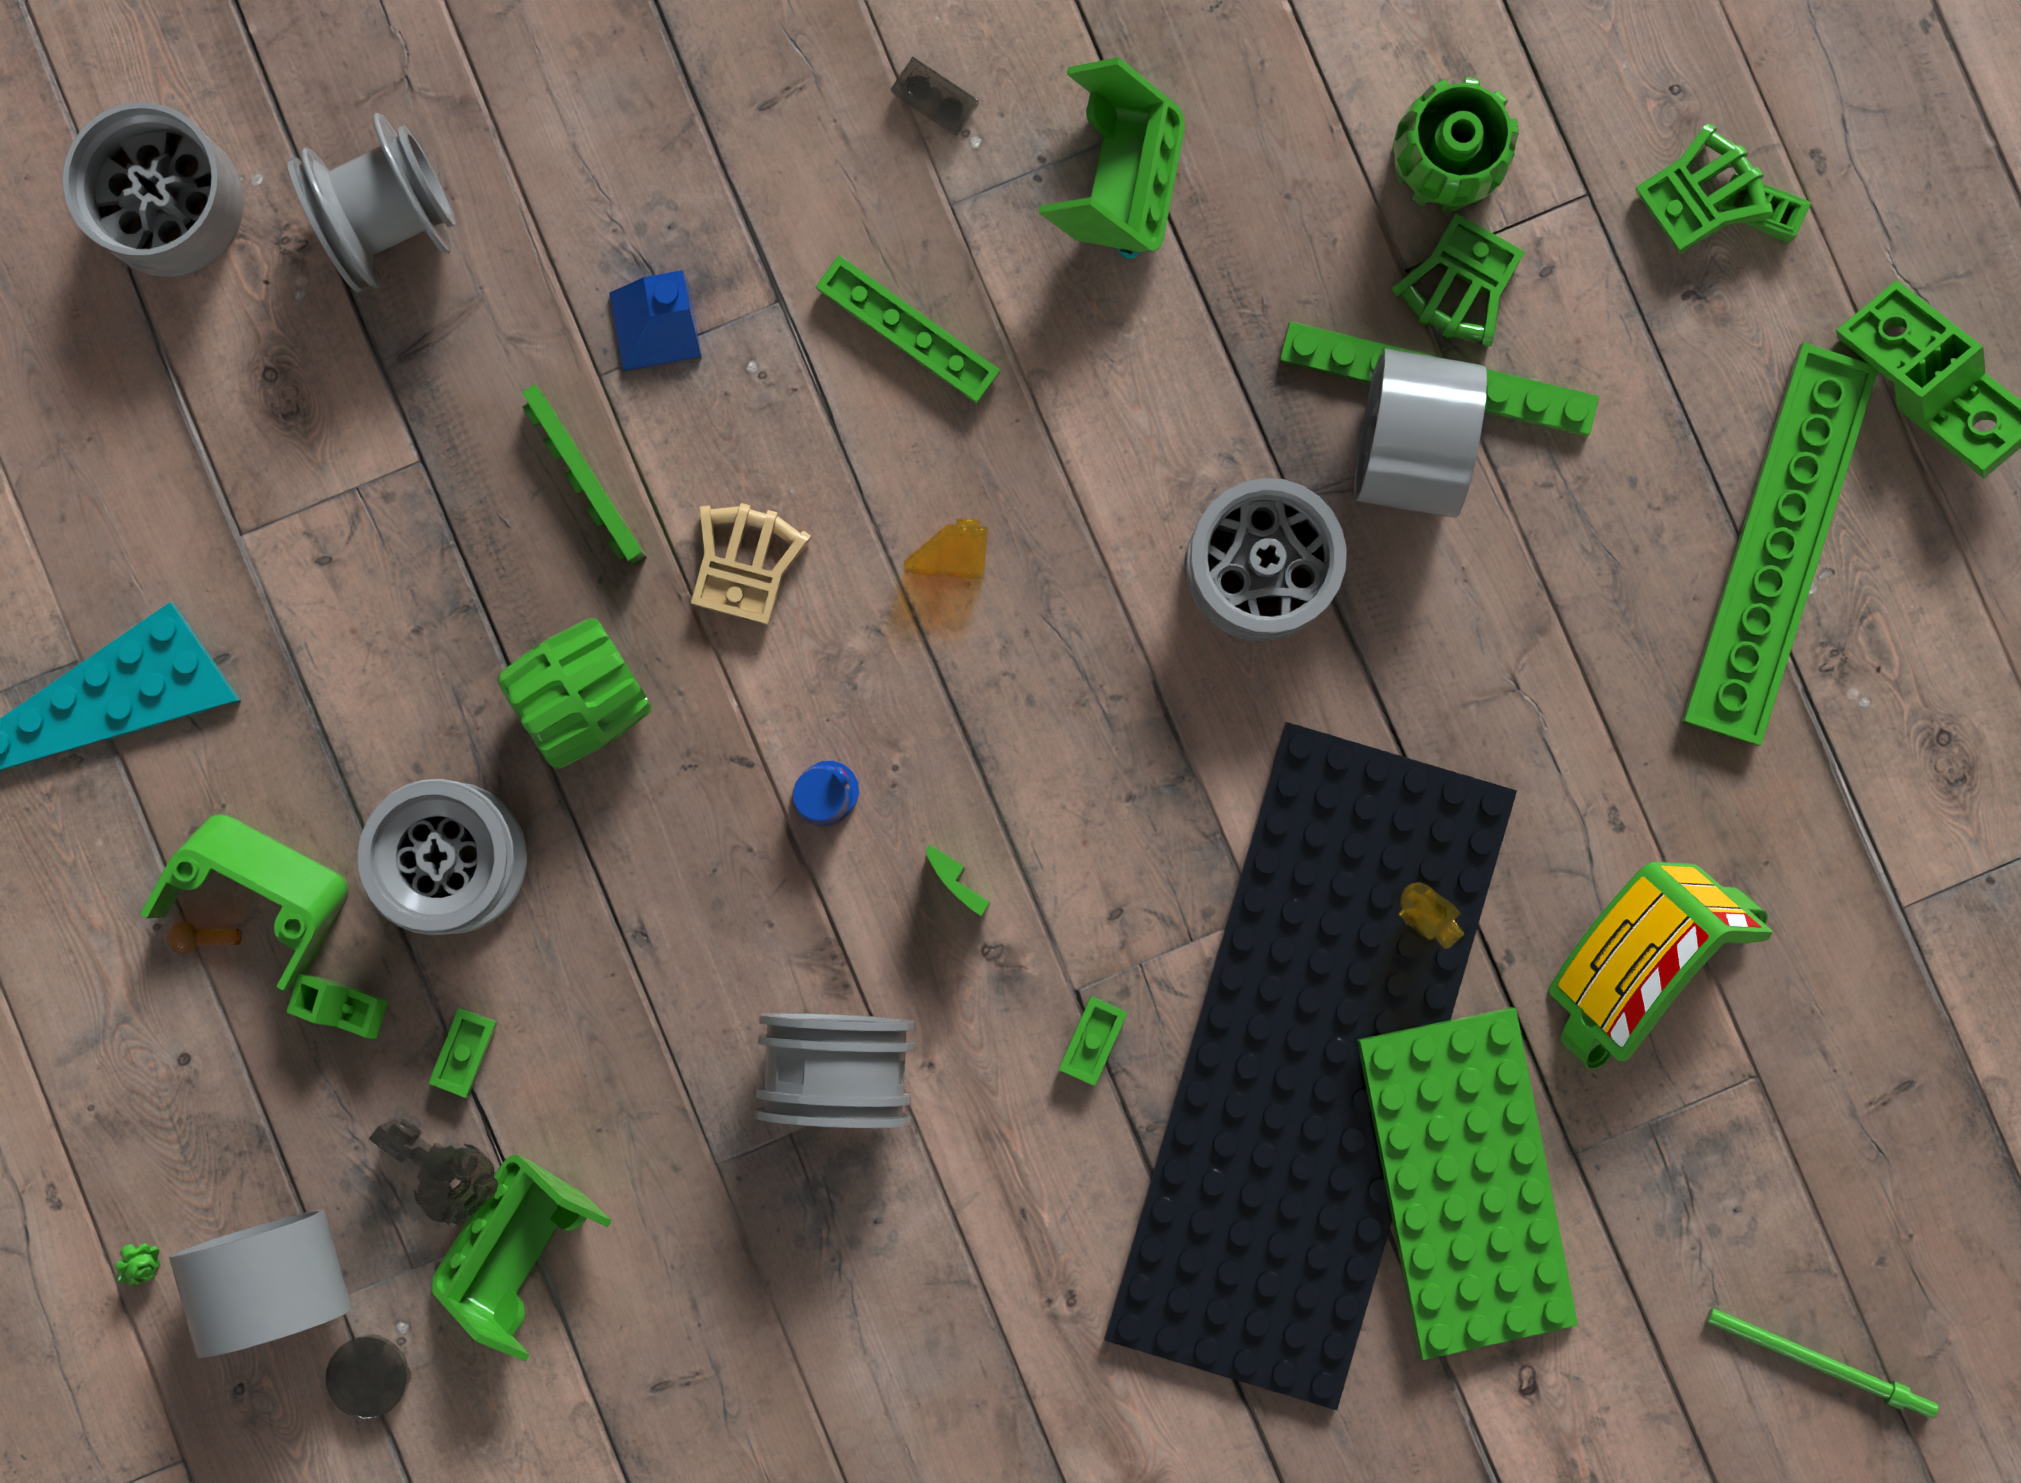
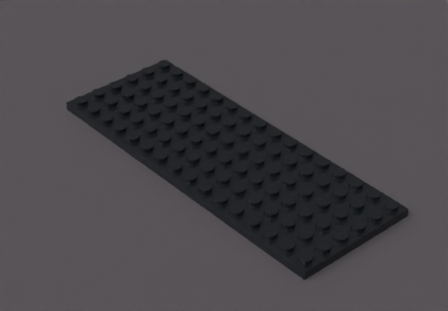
(1270, 1160)

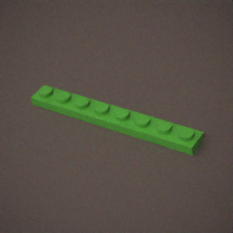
(1505, 393)

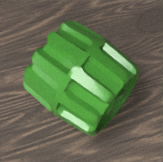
(1454, 144)
(574, 693)

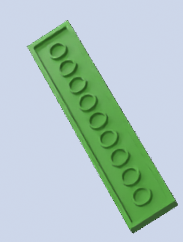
(1780, 544)

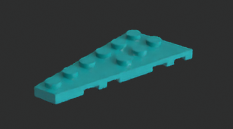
(127, 686)

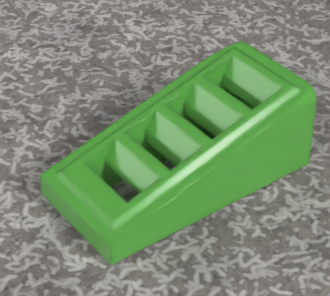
(1773, 227)

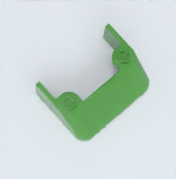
(1134, 164)
(303, 887)
(500, 1248)

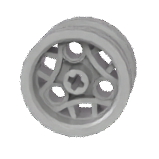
(1284, 554)
(834, 1070)

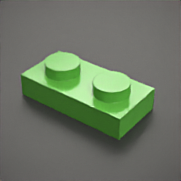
(1092, 1040)
(463, 1052)

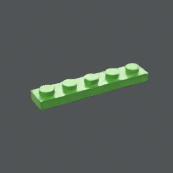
(907, 329)
(581, 476)

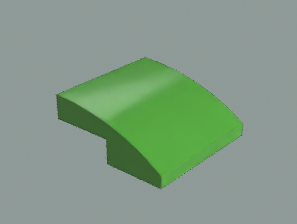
(949, 872)

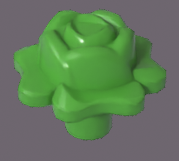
(137, 1264)

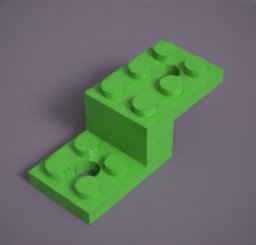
(1937, 377)

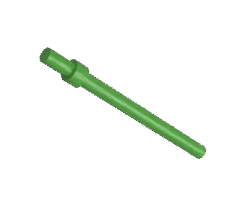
(1894, 1393)

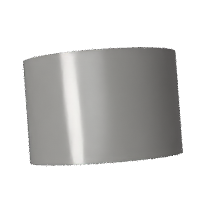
(94, 178)
(1420, 433)
(260, 1284)

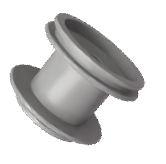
(372, 202)
(488, 882)

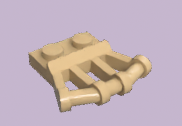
(738, 587)

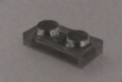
(934, 96)

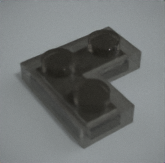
(403, 1142)

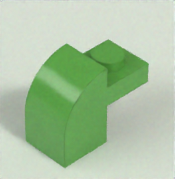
(337, 1005)

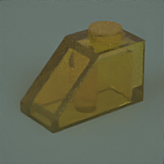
(952, 552)

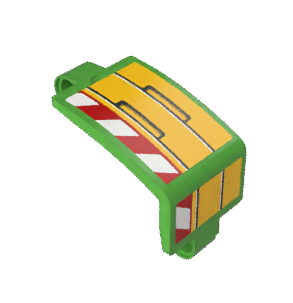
(1645, 955)

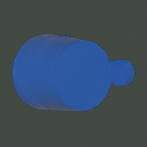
(825, 793)

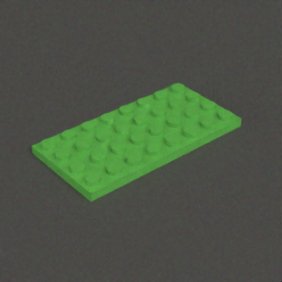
(1467, 1183)

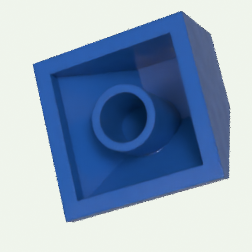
(655, 321)

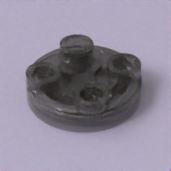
(367, 1376)

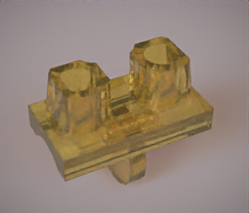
(1430, 914)

